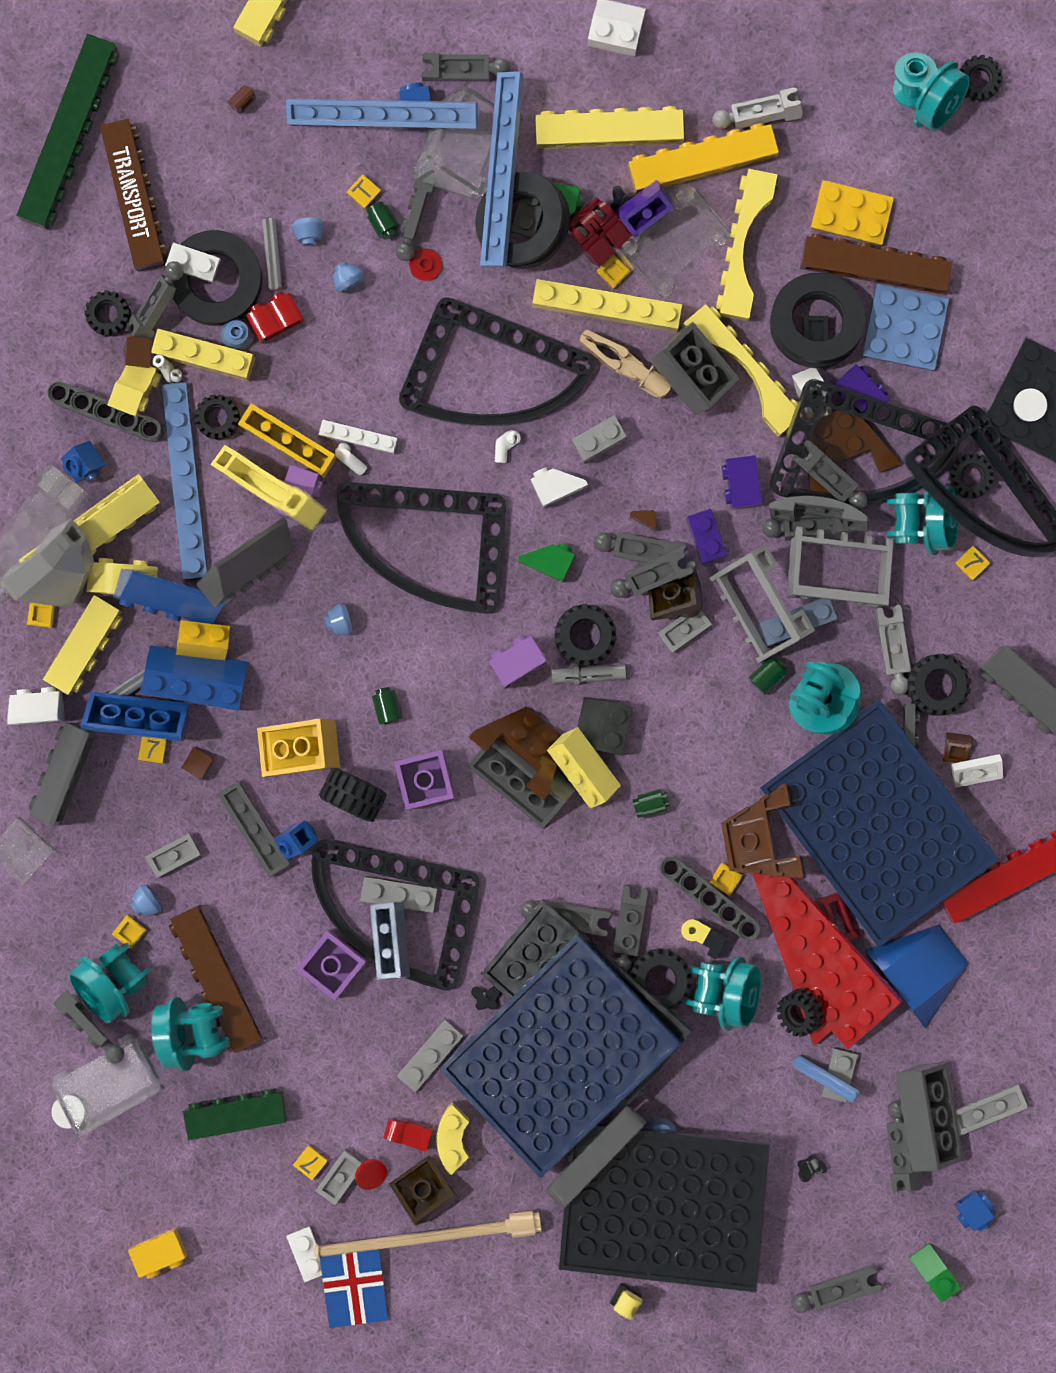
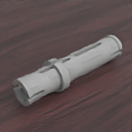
(588, 674)

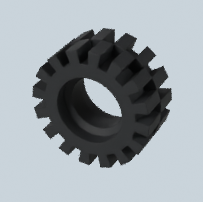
(993, 73)
(99, 301)
(203, 411)
(981, 465)
(793, 1020)

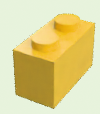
(202, 640)
(158, 1253)

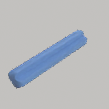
(826, 1079)

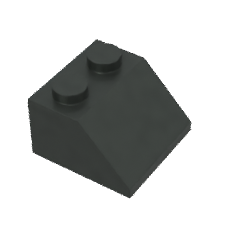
(604, 724)

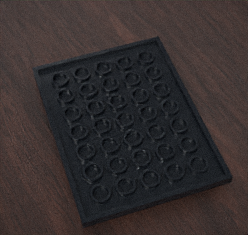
(671, 1211)

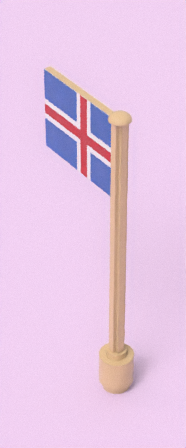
(354, 1269)

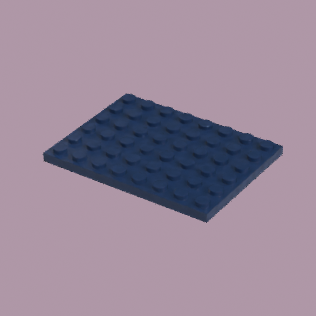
(881, 824)
(560, 1055)

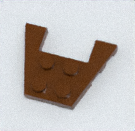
(844, 436)
(527, 737)
(751, 840)

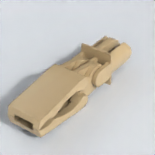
(628, 366)

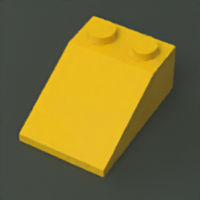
(298, 747)

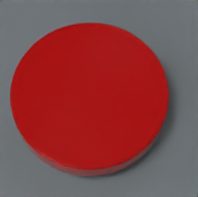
(425, 264)
(370, 1174)

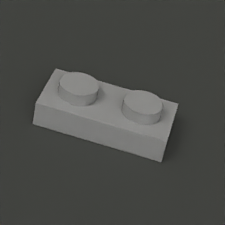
(683, 630)
(173, 855)
(841, 1066)
(339, 1177)

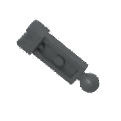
(462, 67)
(405, 250)
(155, 303)
(831, 476)
(810, 524)
(634, 547)
(654, 573)
(583, 918)
(629, 927)
(72, 1009)
(902, 1175)
(837, 1290)

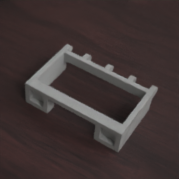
(761, 563)
(864, 599)

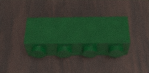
(235, 1115)

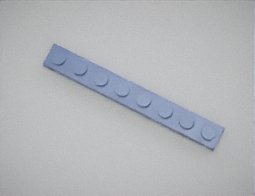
(382, 113)
(501, 170)
(184, 480)

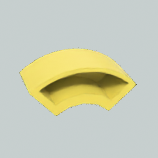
(133, 389)
(105, 574)
(450, 1139)

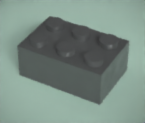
(694, 368)

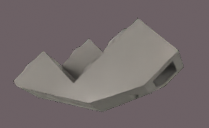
(54, 571)

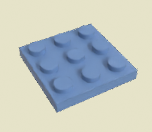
(905, 327)

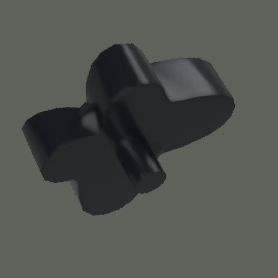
(620, 197)
(485, 998)
(810, 1166)

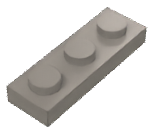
(411, 895)
(430, 1055)
(990, 1109)

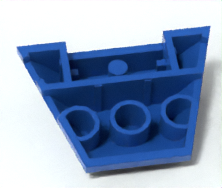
(920, 969)

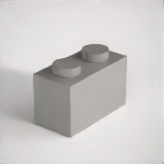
(598, 439)

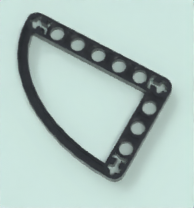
(501, 336)
(870, 414)
(432, 506)
(960, 512)
(406, 874)

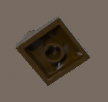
(676, 598)
(423, 1191)

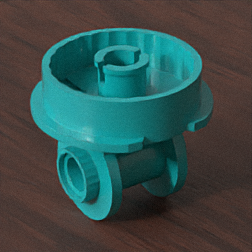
(929, 90)
(940, 527)
(819, 684)
(98, 991)
(740, 995)
(174, 1035)

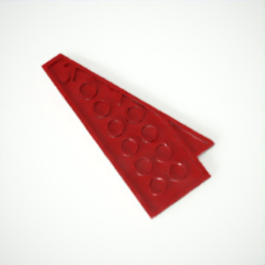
(824, 962)

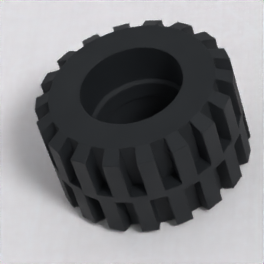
(585, 613)
(959, 680)
(352, 795)
(671, 960)

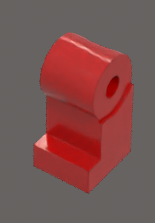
(408, 1134)

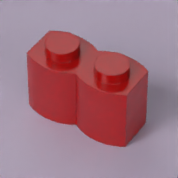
(274, 317)

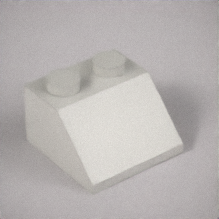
(616, 27)
(36, 707)

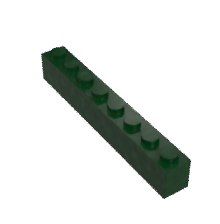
(67, 132)

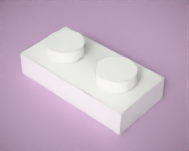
(195, 262)
(977, 771)
(302, 1245)

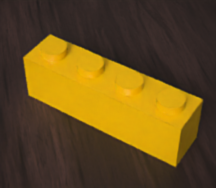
(287, 440)

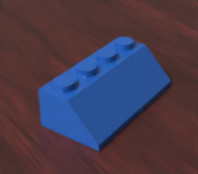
(164, 596)
(193, 678)
(136, 716)

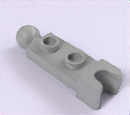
(761, 110)
(894, 648)

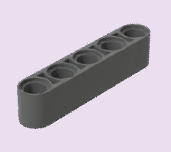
(93, 412)
(717, 907)
(595, 1156)

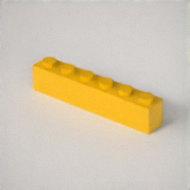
(704, 158)

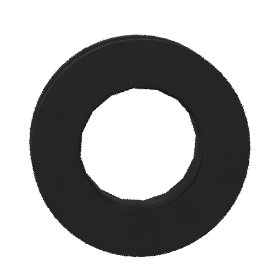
(554, 223)
(249, 285)
(817, 287)

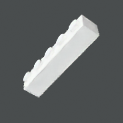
(358, 436)

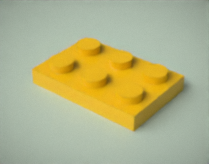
(852, 213)

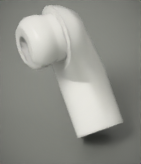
(167, 369)
(504, 443)
(344, 455)

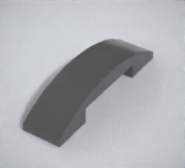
(787, 509)

